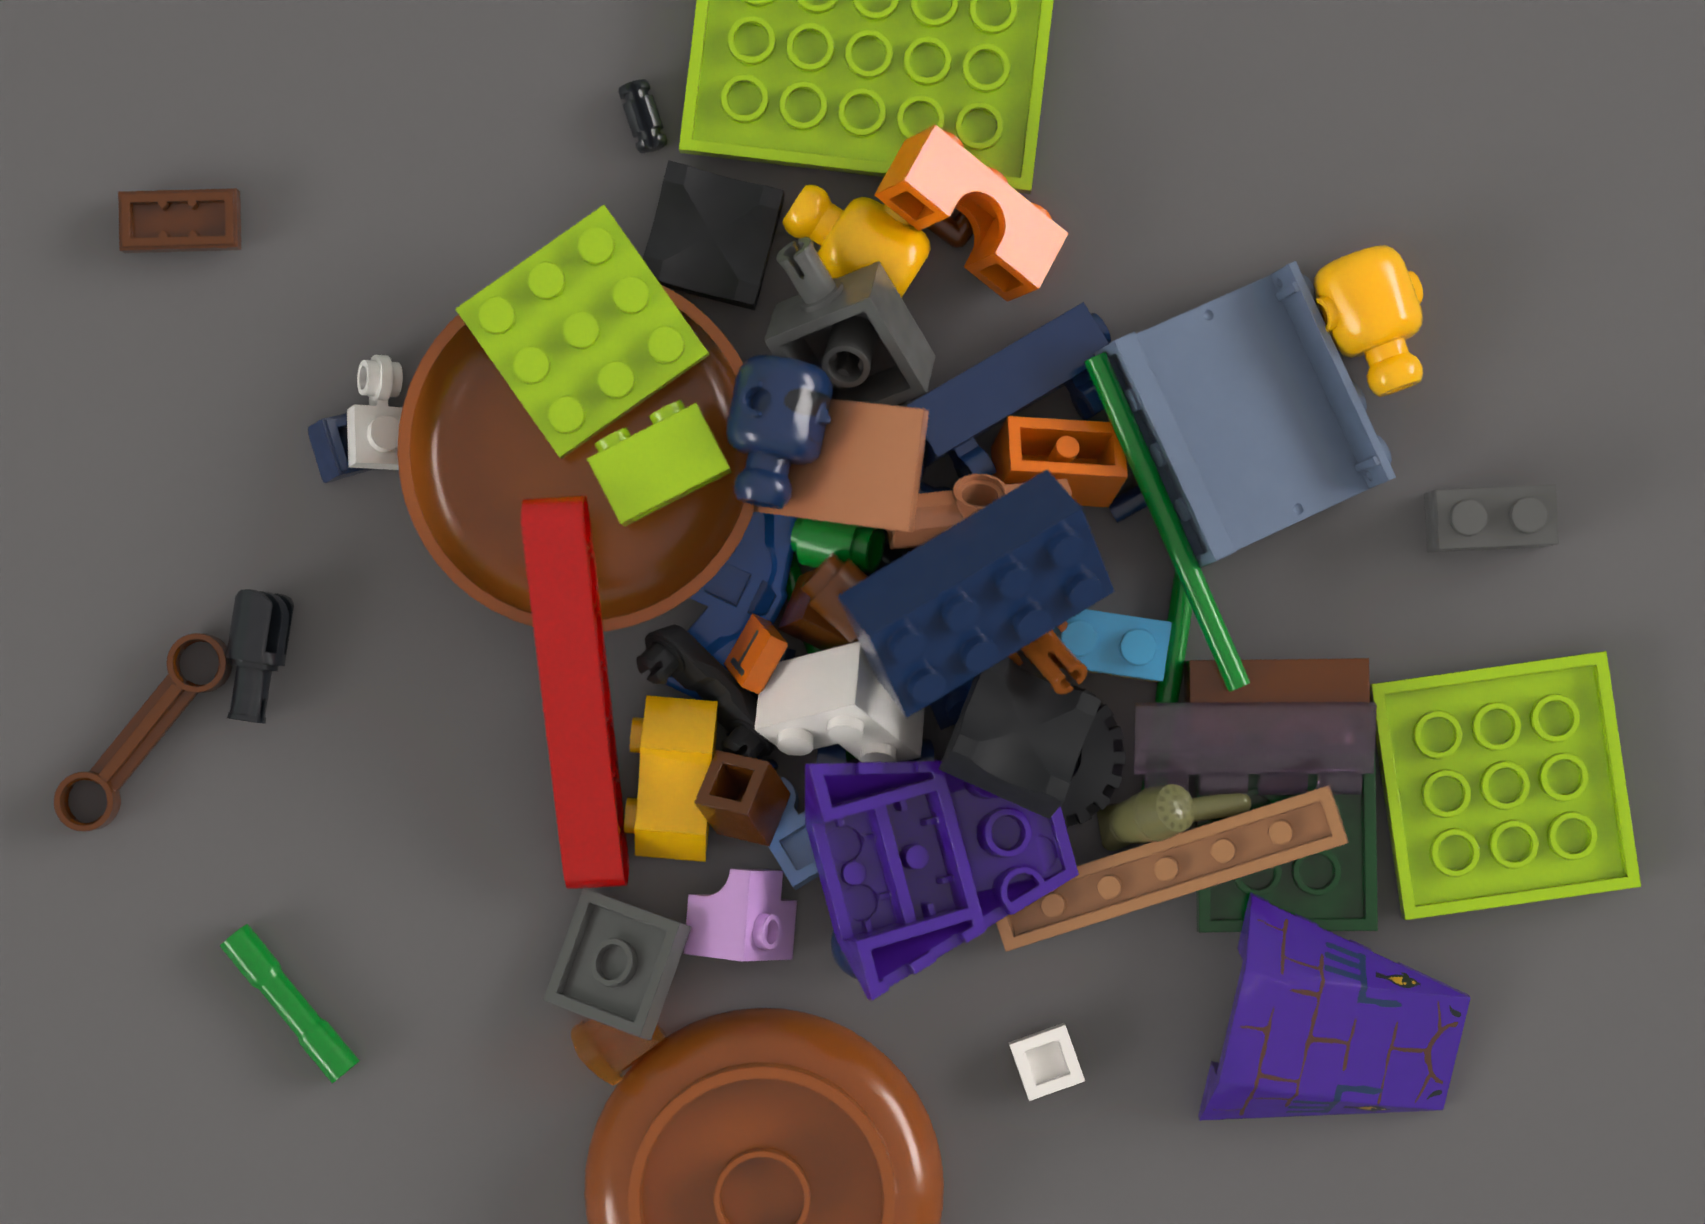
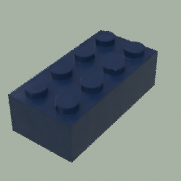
(977, 593)

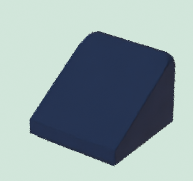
(331, 448)

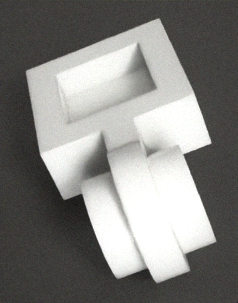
(375, 427)

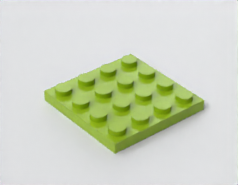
(1504, 785)

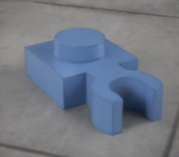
(792, 844)

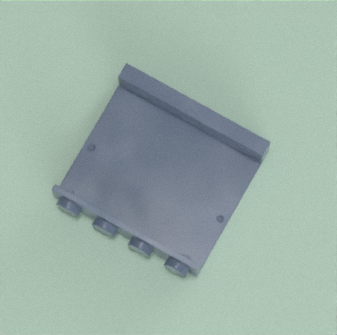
(1249, 413)

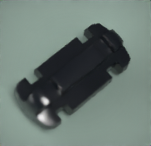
(642, 116)

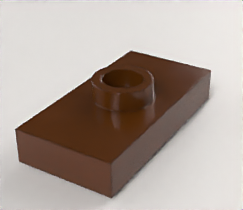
(179, 220)

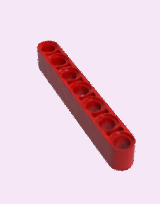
(575, 690)

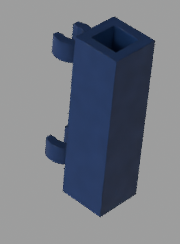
(1009, 384)

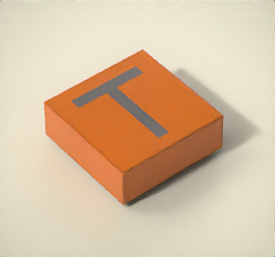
(756, 654)

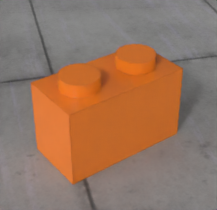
(1069, 449)

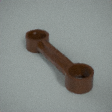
(142, 733)

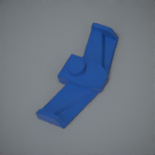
(746, 584)

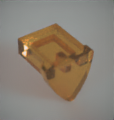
(610, 1050)

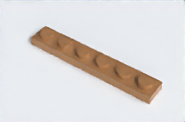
(1181, 866)

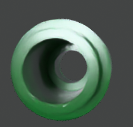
(818, 539)

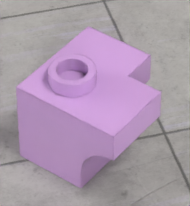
(743, 919)

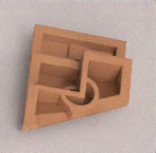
(864, 468)

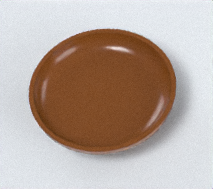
(477, 453)
(764, 1126)

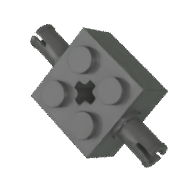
(851, 330)

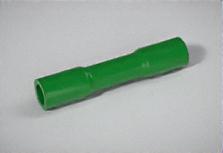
(265, 974)

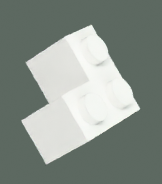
(836, 701)

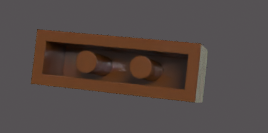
(1281, 681)

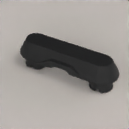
(678, 654)

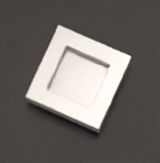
(1046, 1061)

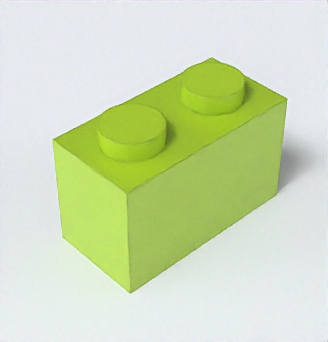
(658, 463)

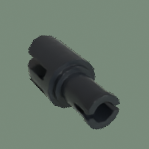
(257, 648)

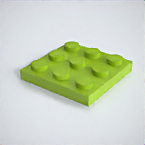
(582, 331)

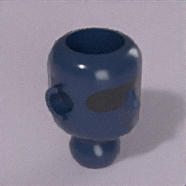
(777, 422)

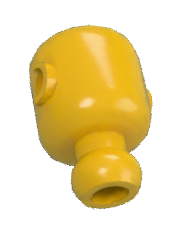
(858, 236)
(1371, 311)

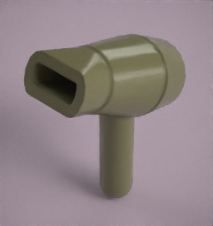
(1161, 814)

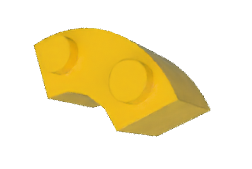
(675, 753)

